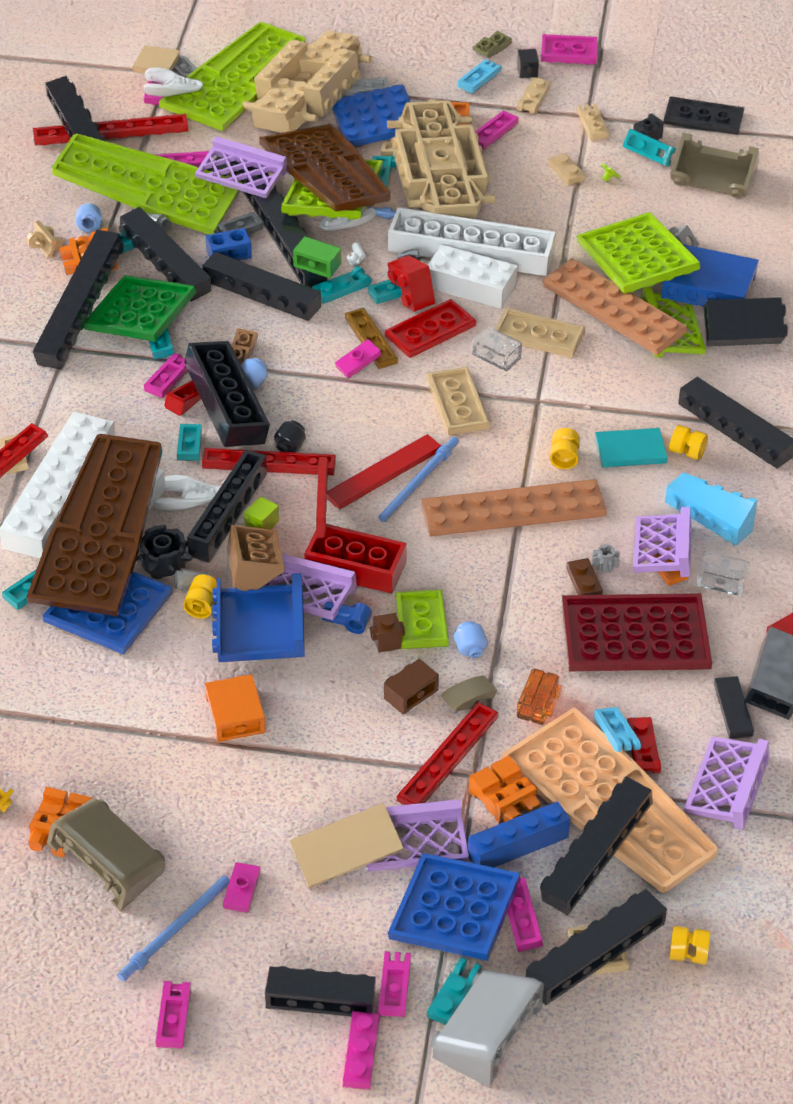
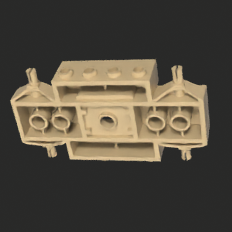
(305, 81)
(440, 160)

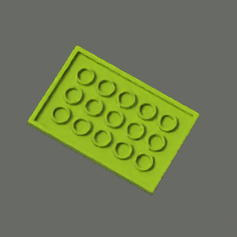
(302, 201)
(638, 252)

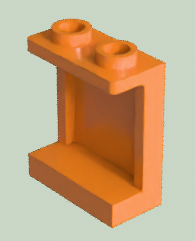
(235, 707)

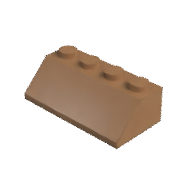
(253, 557)

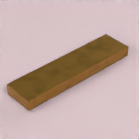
(366, 329)

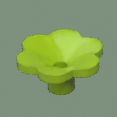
(609, 172)

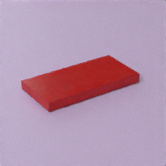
(430, 328)

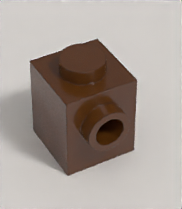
(387, 632)

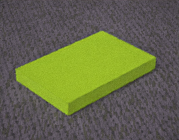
(422, 618)

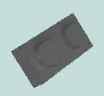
(249, 222)

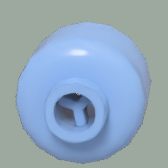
(88, 218)
(255, 372)
(470, 639)

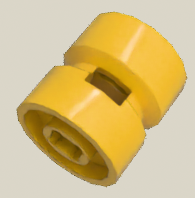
(687, 442)
(565, 448)
(200, 597)
(680, 945)

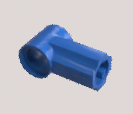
(353, 618)

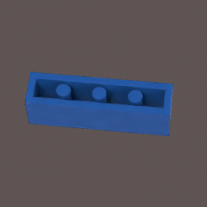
(519, 836)

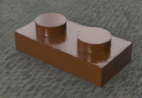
(584, 577)

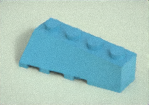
(713, 507)

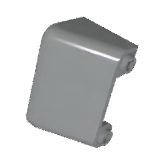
(487, 1023)

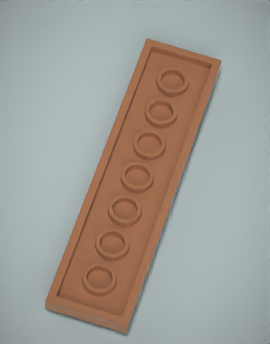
(611, 306)
(513, 507)

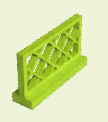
(692, 324)

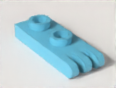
(479, 76)
(616, 729)

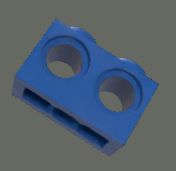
(230, 243)

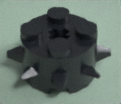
(163, 551)

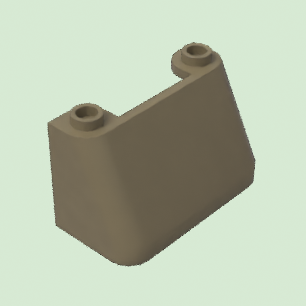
(714, 168)
(108, 850)

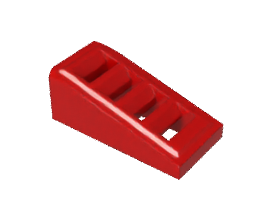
(182, 398)

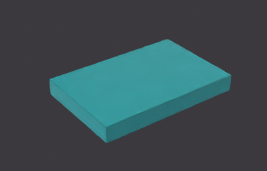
(630, 447)

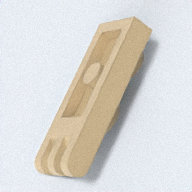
(593, 122)

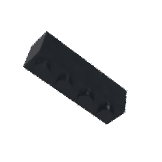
(319, 991)

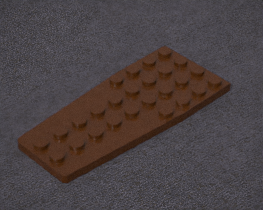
(328, 167)
(99, 528)

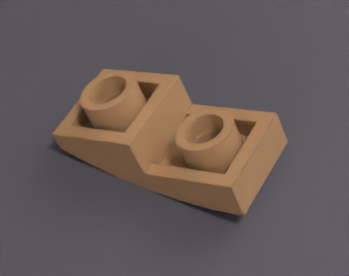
(244, 344)

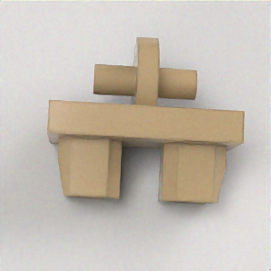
(44, 239)

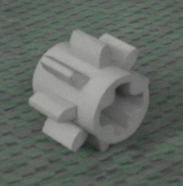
(605, 558)

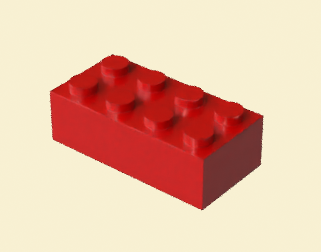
(372, 558)

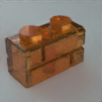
(538, 696)

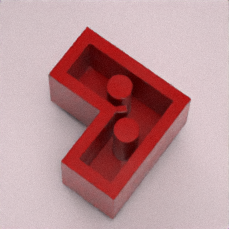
(414, 281)

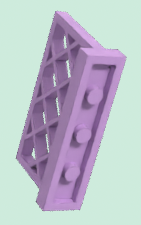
(248, 157)
(679, 542)
(322, 575)
(748, 785)
(420, 814)

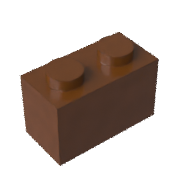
(411, 686)

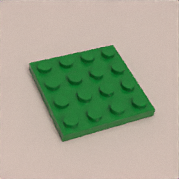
(139, 308)

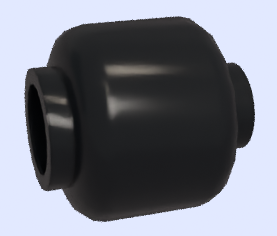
(289, 436)

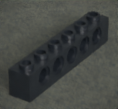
(226, 506)

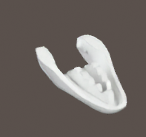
(172, 83)
(333, 224)
(193, 491)

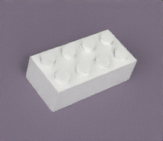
(472, 276)

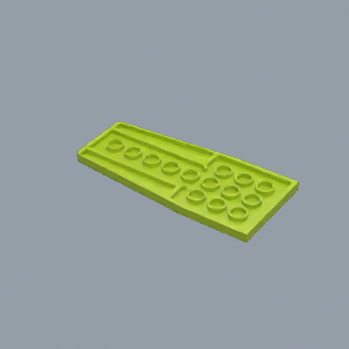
(230, 77)
(146, 182)

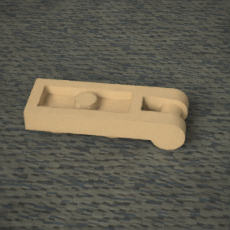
(534, 95)

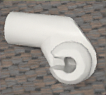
(358, 254)

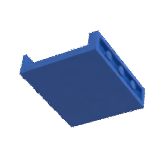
(719, 278)
(259, 622)

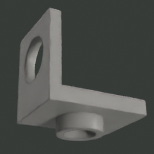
(681, 233)

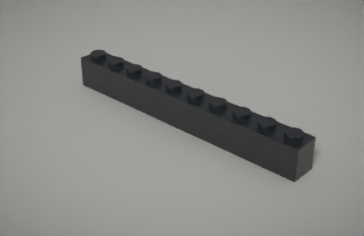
(281, 226)

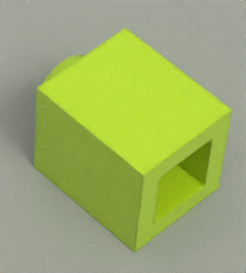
(262, 514)

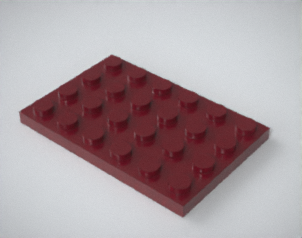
(636, 632)

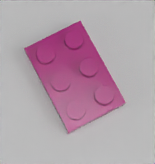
(569, 49)

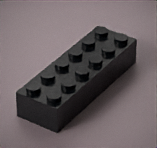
(226, 394)

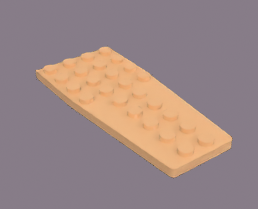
(580, 768)

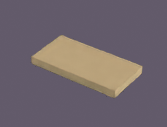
(541, 332)
(457, 401)
(346, 845)

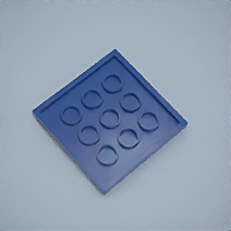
(365, 115)
(139, 606)
(454, 906)

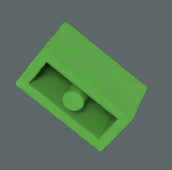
(317, 257)

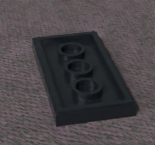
(703, 115)

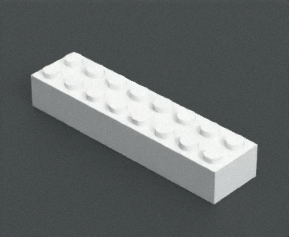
(517, 245)
(45, 494)

